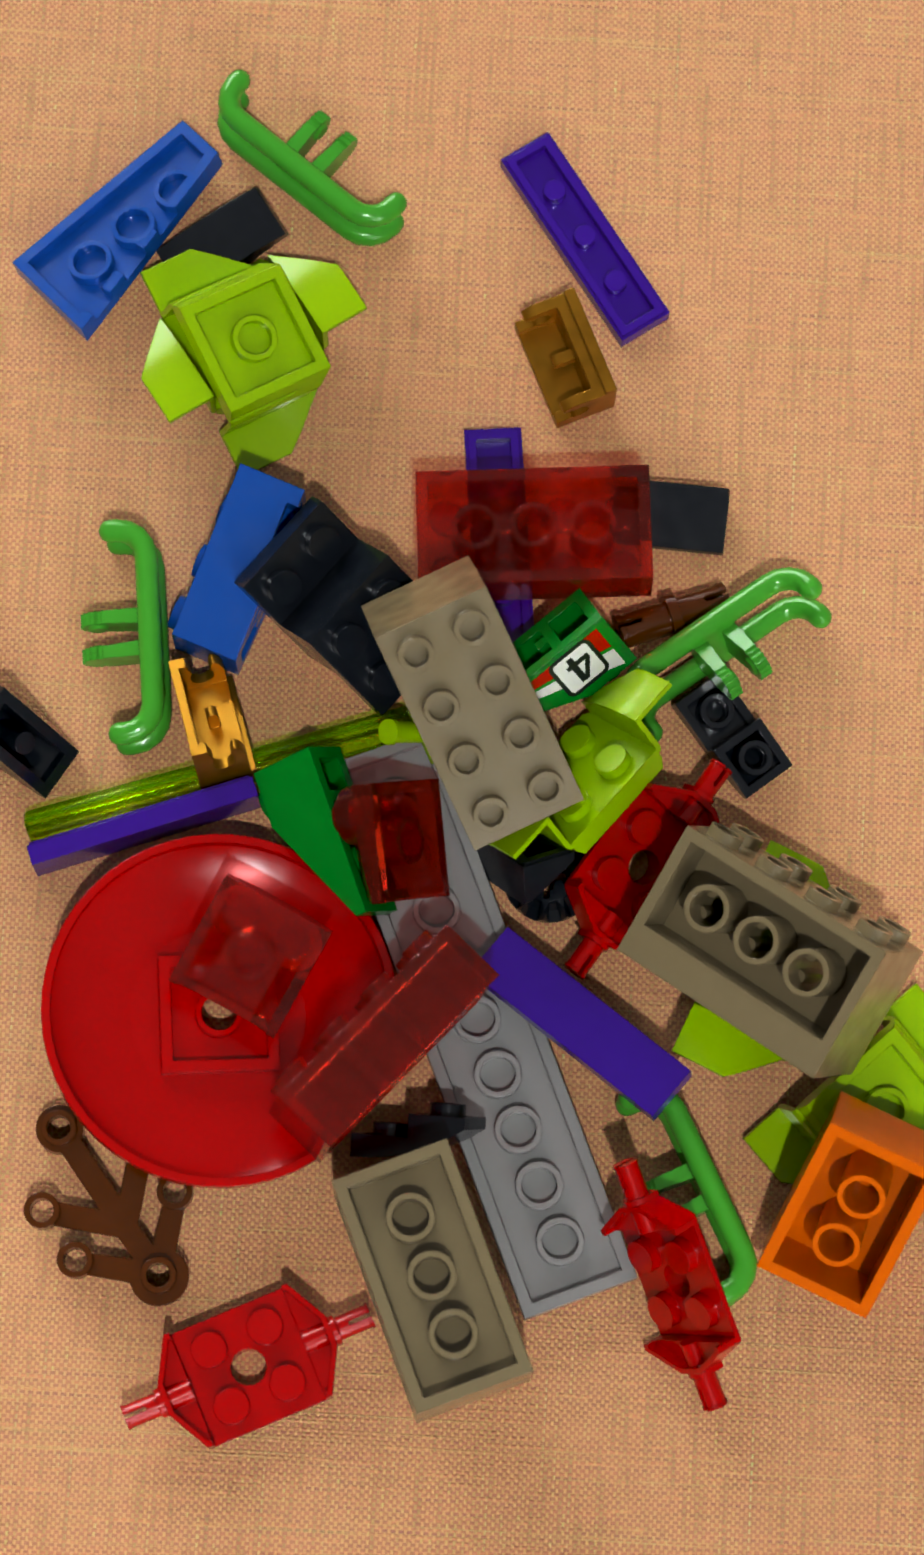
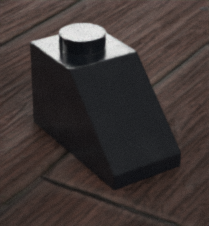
(30, 747)

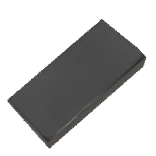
(688, 517)
(530, 872)

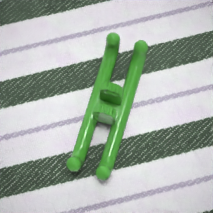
(298, 177)
(718, 639)
(149, 650)
(710, 1191)

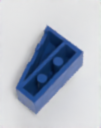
(216, 611)

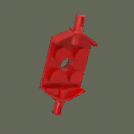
(601, 885)
(678, 1282)
(197, 1367)

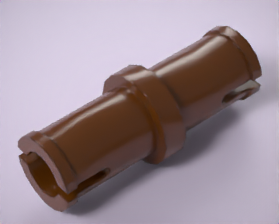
(667, 616)

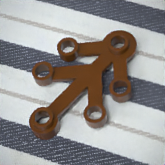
(116, 1218)

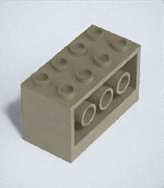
(472, 702)
(771, 948)
(432, 1280)

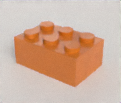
(850, 1206)

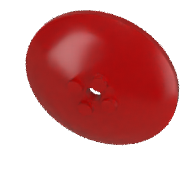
(136, 1046)

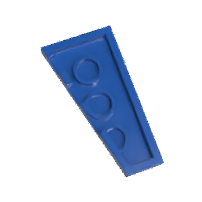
(111, 237)

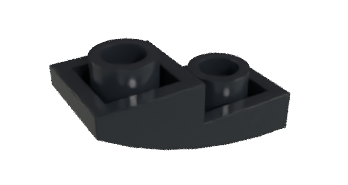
(234, 231)
(732, 737)
(423, 1129)

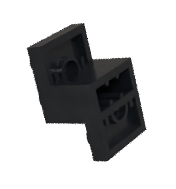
(314, 590)

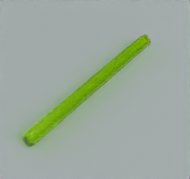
(351, 736)

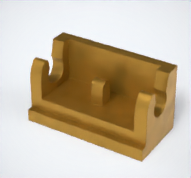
(566, 358)
(213, 722)

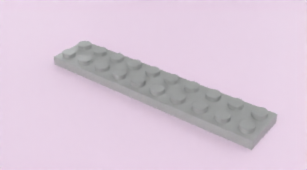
(532, 1155)

